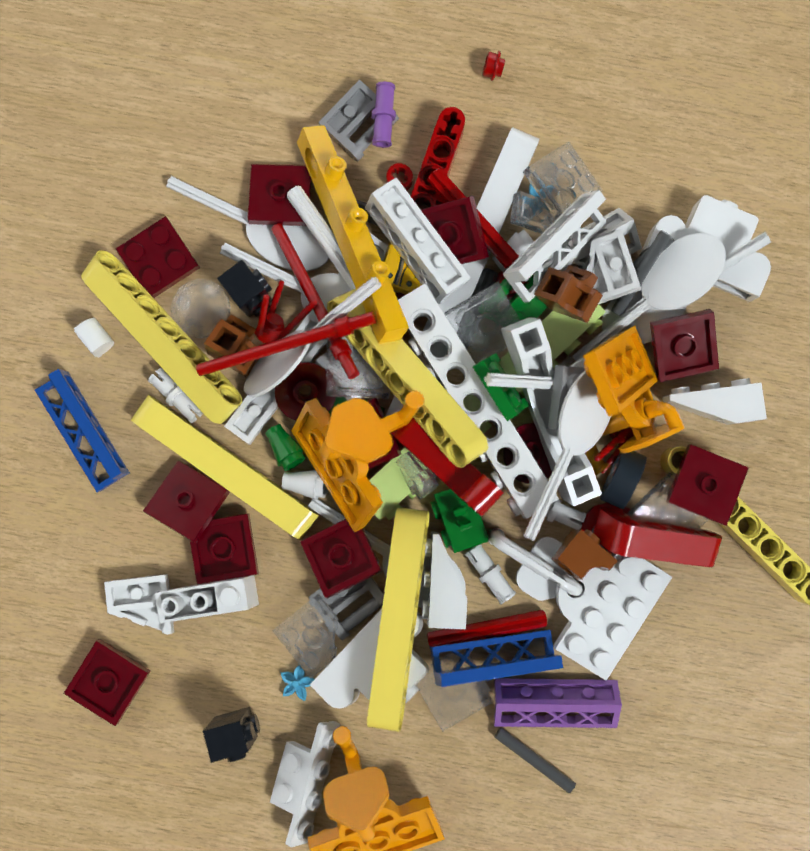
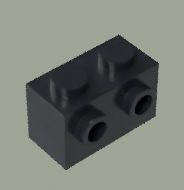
(245, 288)
(231, 735)

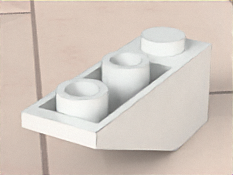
(725, 405)
(446, 597)
(207, 599)

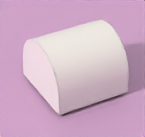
(94, 337)

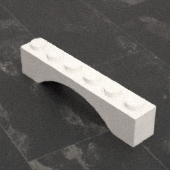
(533, 357)

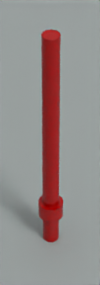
(343, 327)
(339, 346)

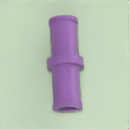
(383, 114)

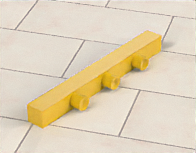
(351, 231)

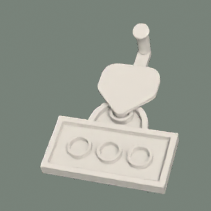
(601, 610)

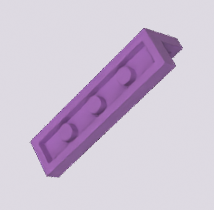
(557, 699)

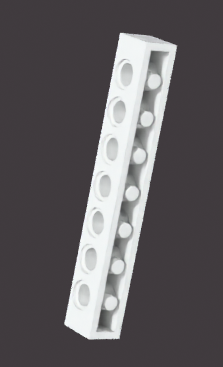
(423, 304)

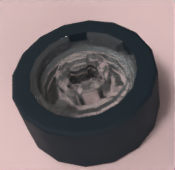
(623, 479)

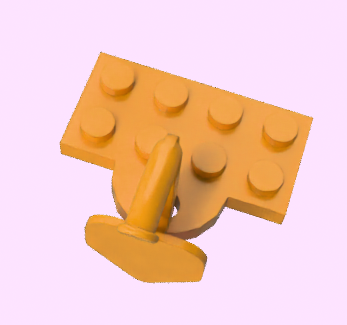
(623, 386)
(345, 444)
(366, 814)

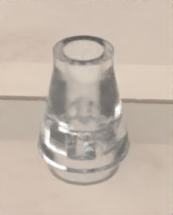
(417, 476)

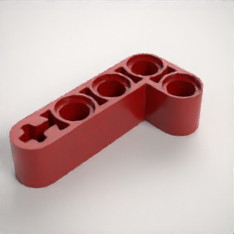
(427, 194)
(466, 482)
(656, 540)

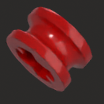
(399, 167)

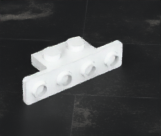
(302, 780)

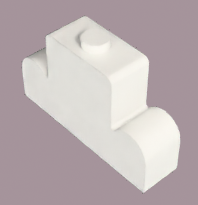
(734, 229)
(354, 667)

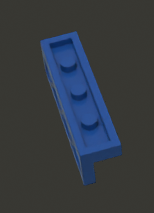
(87, 426)
(495, 670)

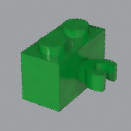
(462, 524)

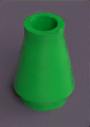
(285, 448)

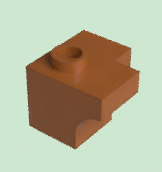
(570, 292)
(229, 338)
(582, 553)

